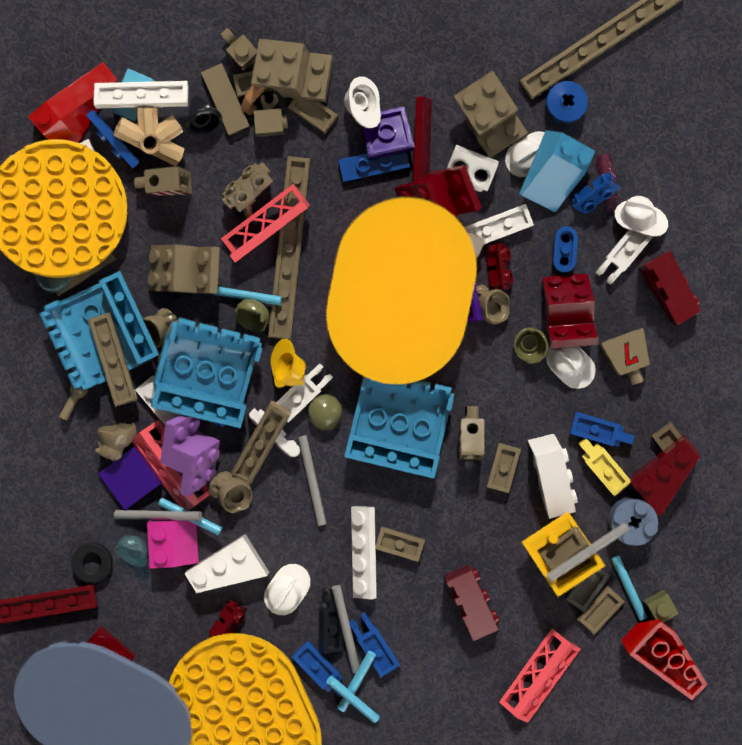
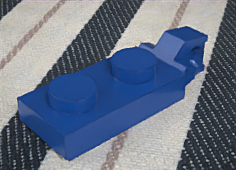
(599, 430)
(316, 665)

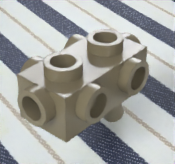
(246, 188)

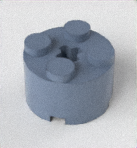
(645, 525)

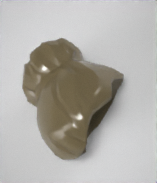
(493, 304)
(159, 325)
(114, 440)
(231, 492)

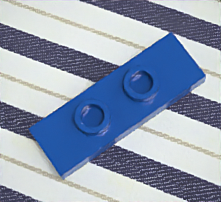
(106, 133)
(361, 167)

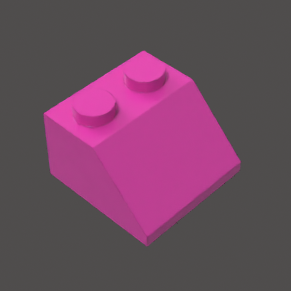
(172, 543)

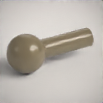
(71, 402)

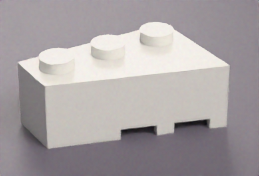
(553, 475)
(227, 566)

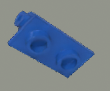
(588, 199)

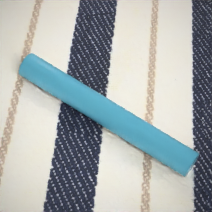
(241, 294)
(210, 526)
(629, 588)
(357, 679)
(351, 698)

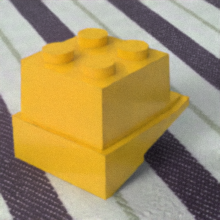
(549, 535)

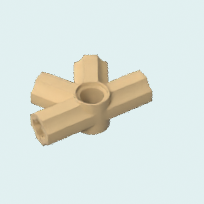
(148, 126)

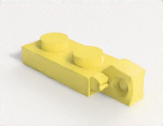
(604, 467)

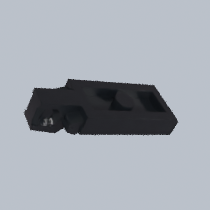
(329, 625)

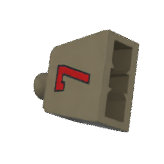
(627, 354)

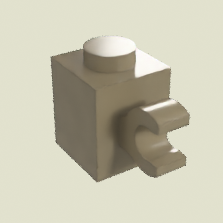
(240, 49)
(270, 120)

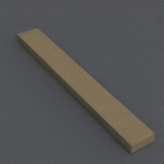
(593, 45)
(289, 252)

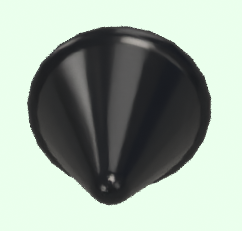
(197, 121)

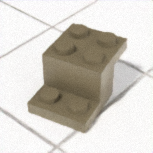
(292, 70)
(490, 114)
(184, 269)

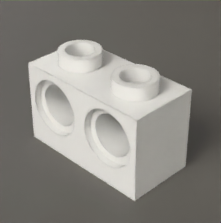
(474, 162)

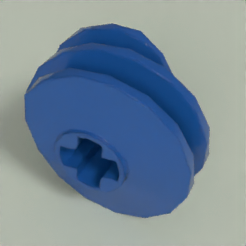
(555, 101)

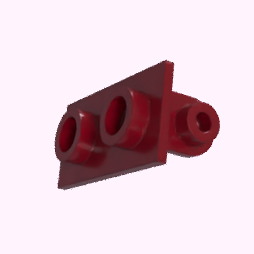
(500, 258)
(233, 617)

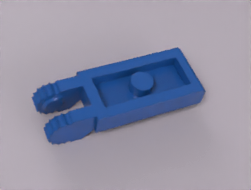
(374, 641)

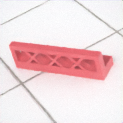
(271, 229)
(170, 478)
(543, 682)

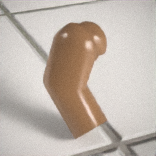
(250, 97)

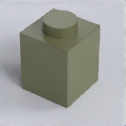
(661, 606)

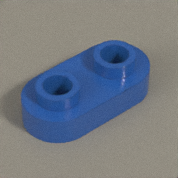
(566, 250)

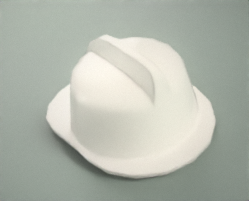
(363, 102)
(522, 153)
(641, 216)
(571, 366)
(287, 589)

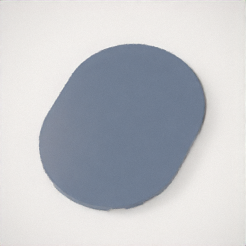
(97, 699)

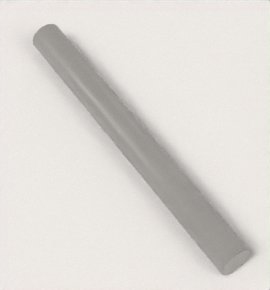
(312, 481)
(158, 515)
(587, 552)
(346, 629)

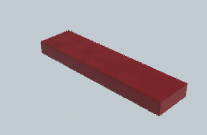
(422, 139)

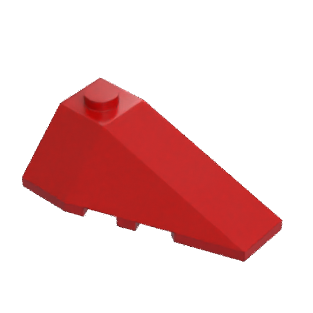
(65, 113)
(665, 655)

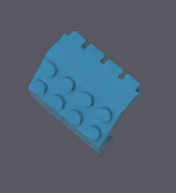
(74, 335)
(205, 372)
(400, 425)

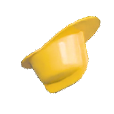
(286, 365)

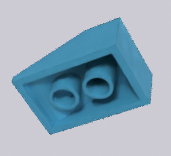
(556, 170)

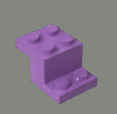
(189, 453)

